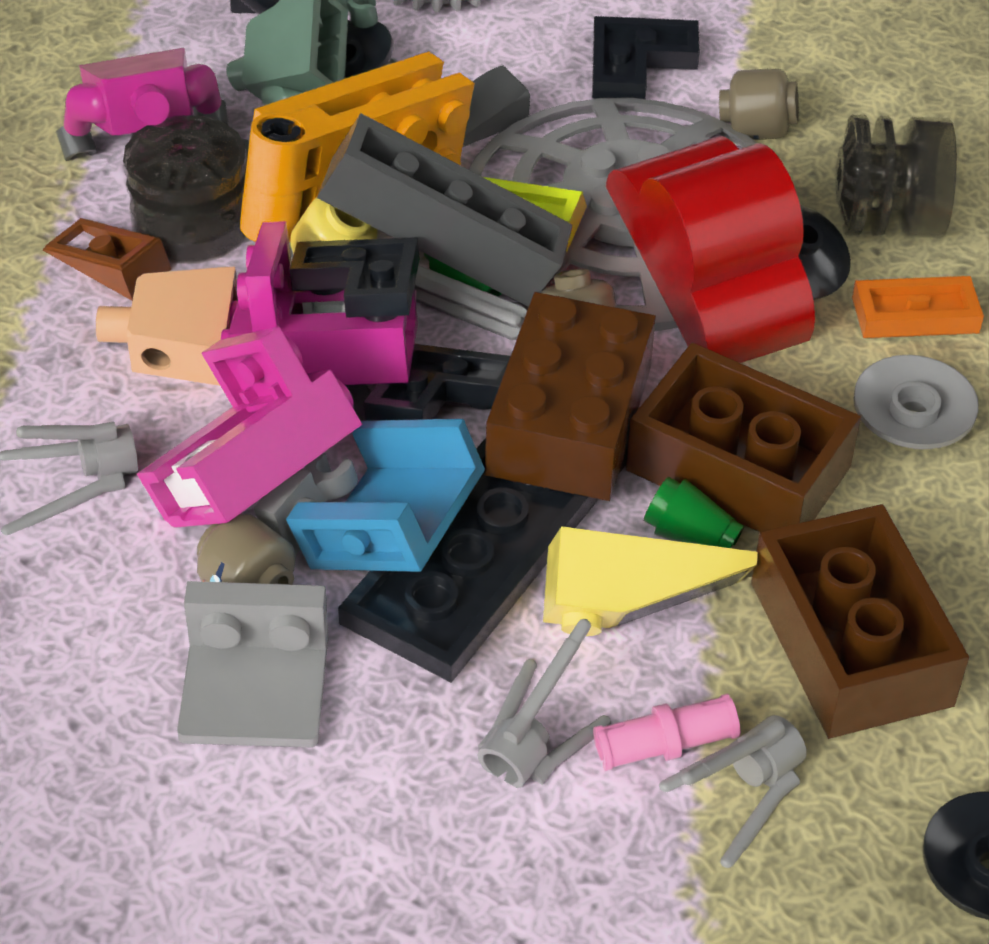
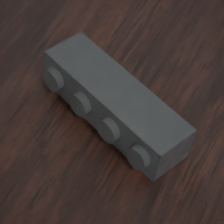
(449, 208)

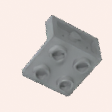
(254, 664)

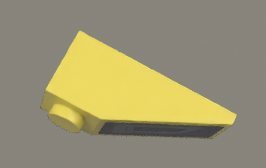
(630, 577)

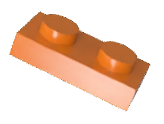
(917, 306)

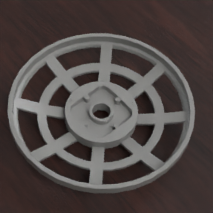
(590, 168)

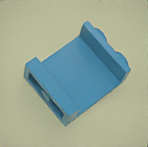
(400, 505)

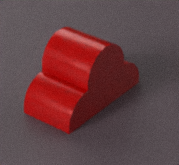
(721, 244)

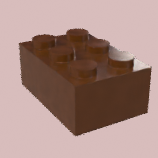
(569, 396)
(742, 440)
(858, 620)

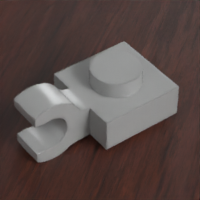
(309, 484)

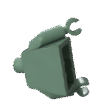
(297, 47)

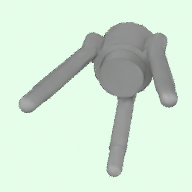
(102, 451)
(518, 739)
(760, 756)

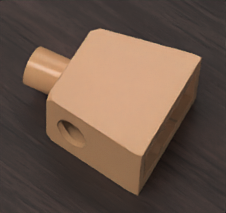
(172, 321)

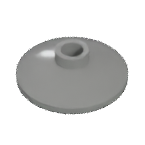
(937, 392)

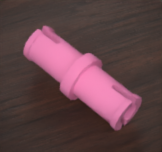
(667, 732)

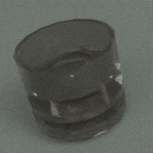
(902, 176)
(187, 186)

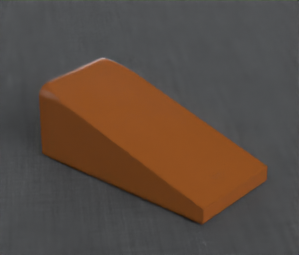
(113, 256)

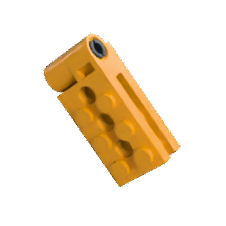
(300, 134)

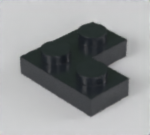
(631, 45)
(373, 272)
(438, 377)

